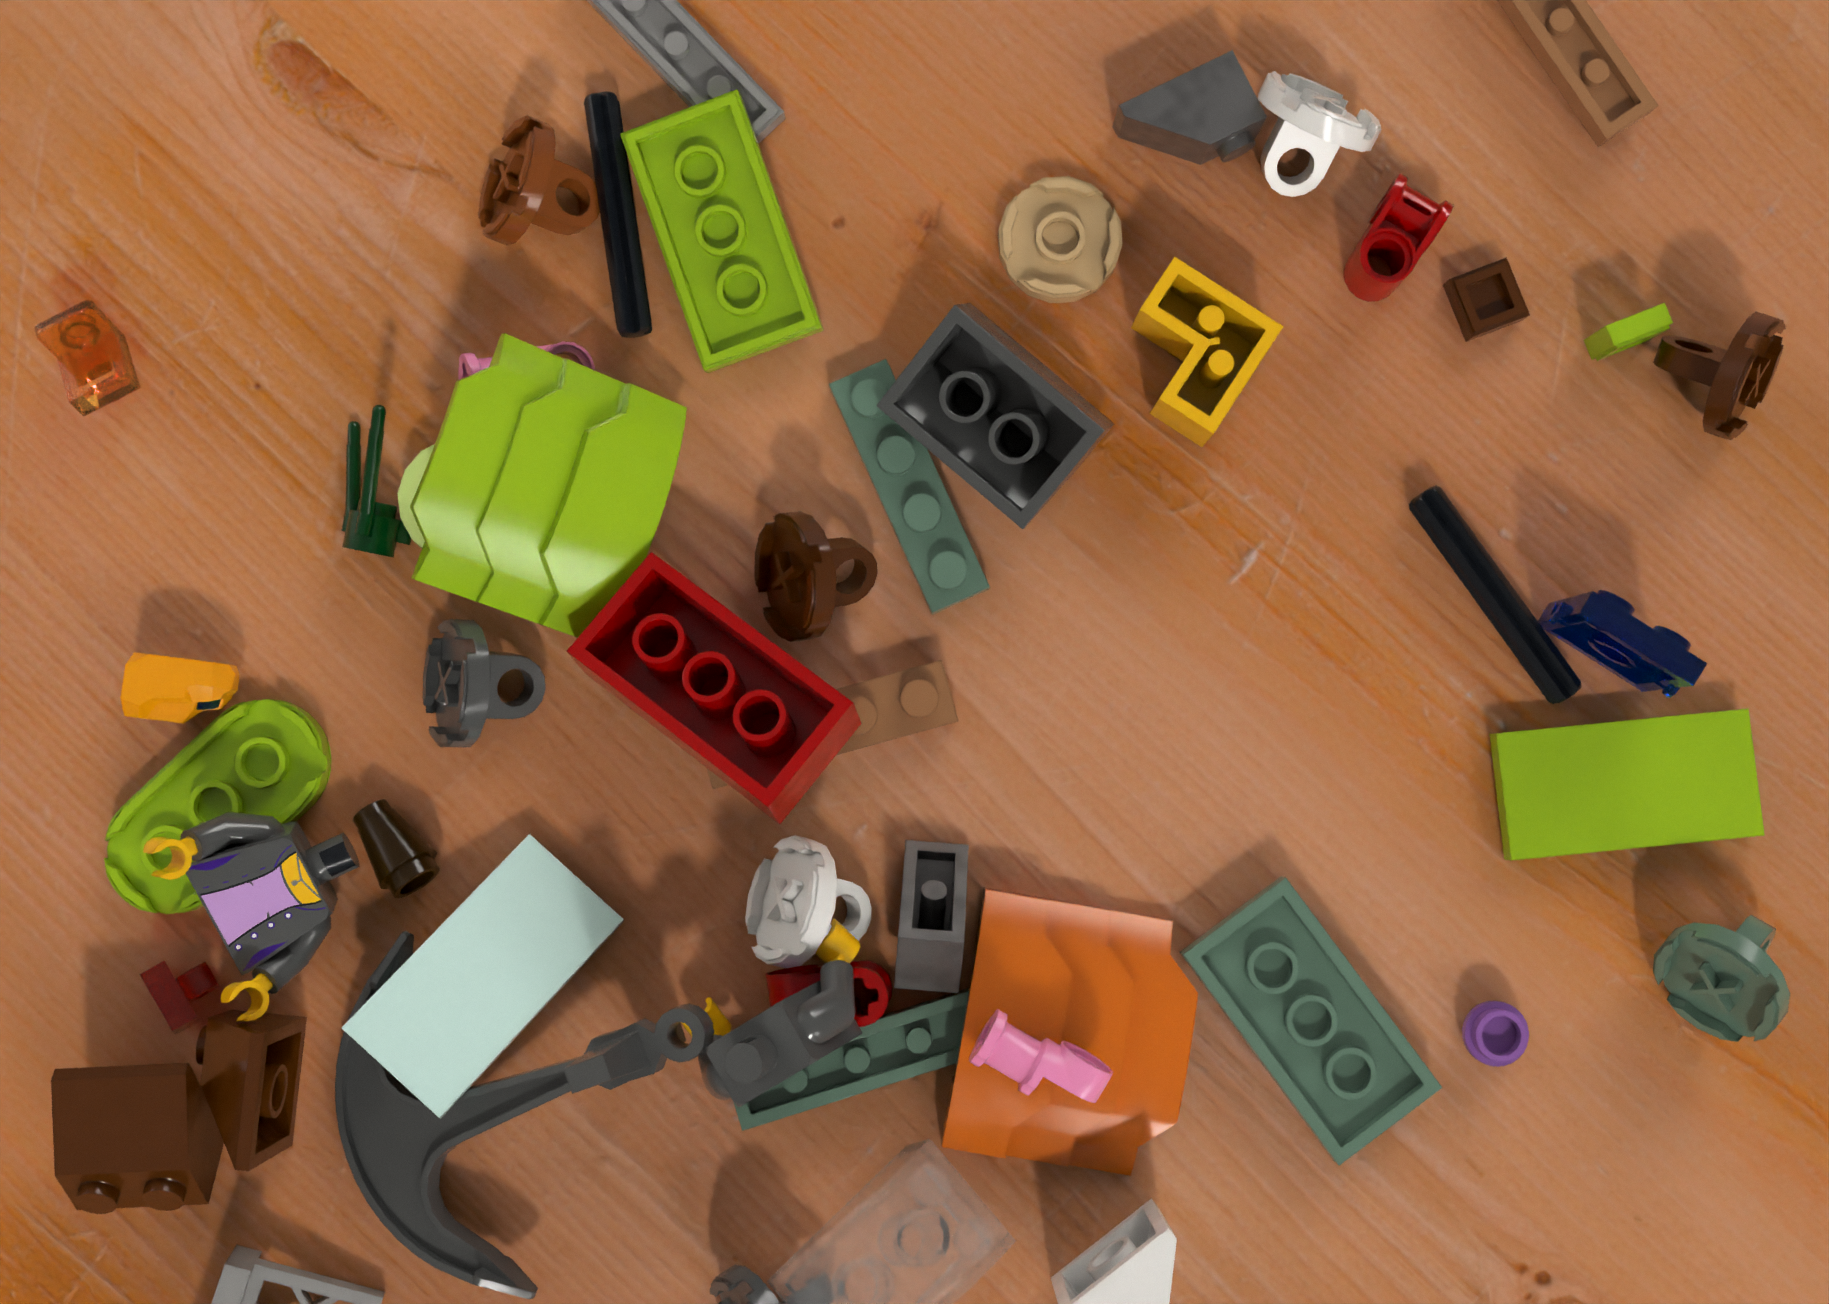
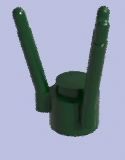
(367, 523)

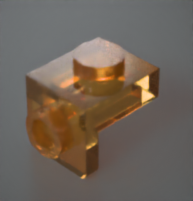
(90, 356)

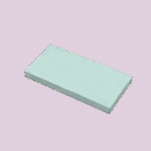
(483, 976)

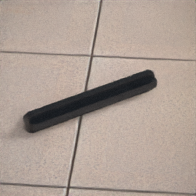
(617, 215)
(1495, 595)

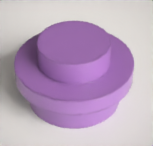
(1495, 1033)

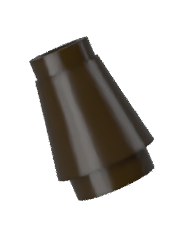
(395, 850)

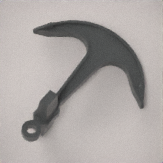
(401, 1145)

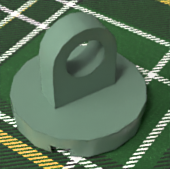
(1724, 978)

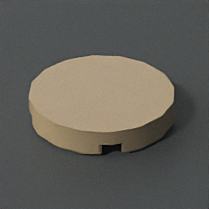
(1059, 239)

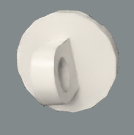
(1311, 120)
(796, 900)

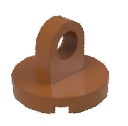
(526, 185)

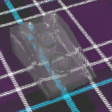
(900, 1240)

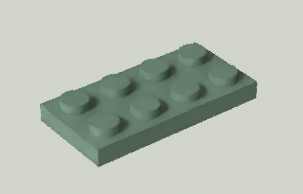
(1310, 1020)

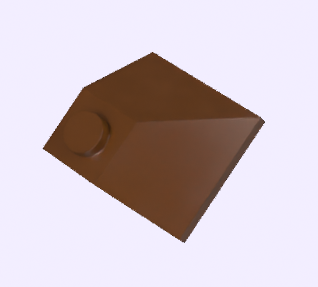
(252, 1082)

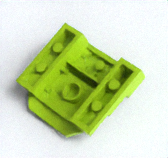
(544, 486)

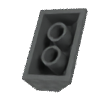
(994, 413)

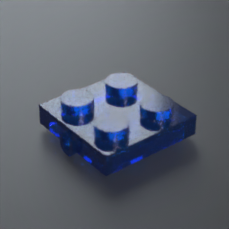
(1607, 633)

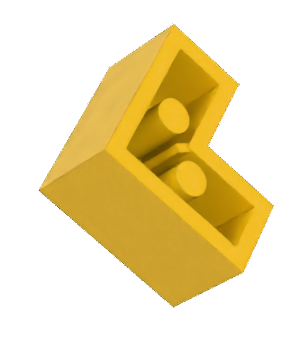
(1214, 337)

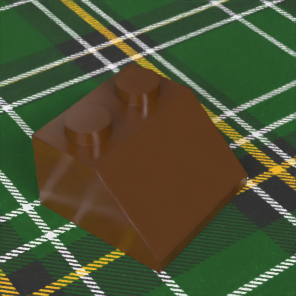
(133, 1137)

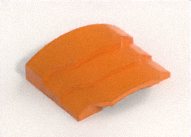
(1081, 980)

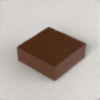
(1486, 299)

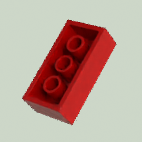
(716, 687)

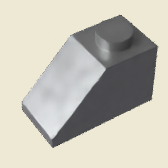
(1196, 114)
(932, 916)

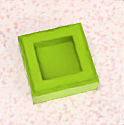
(1628, 332)

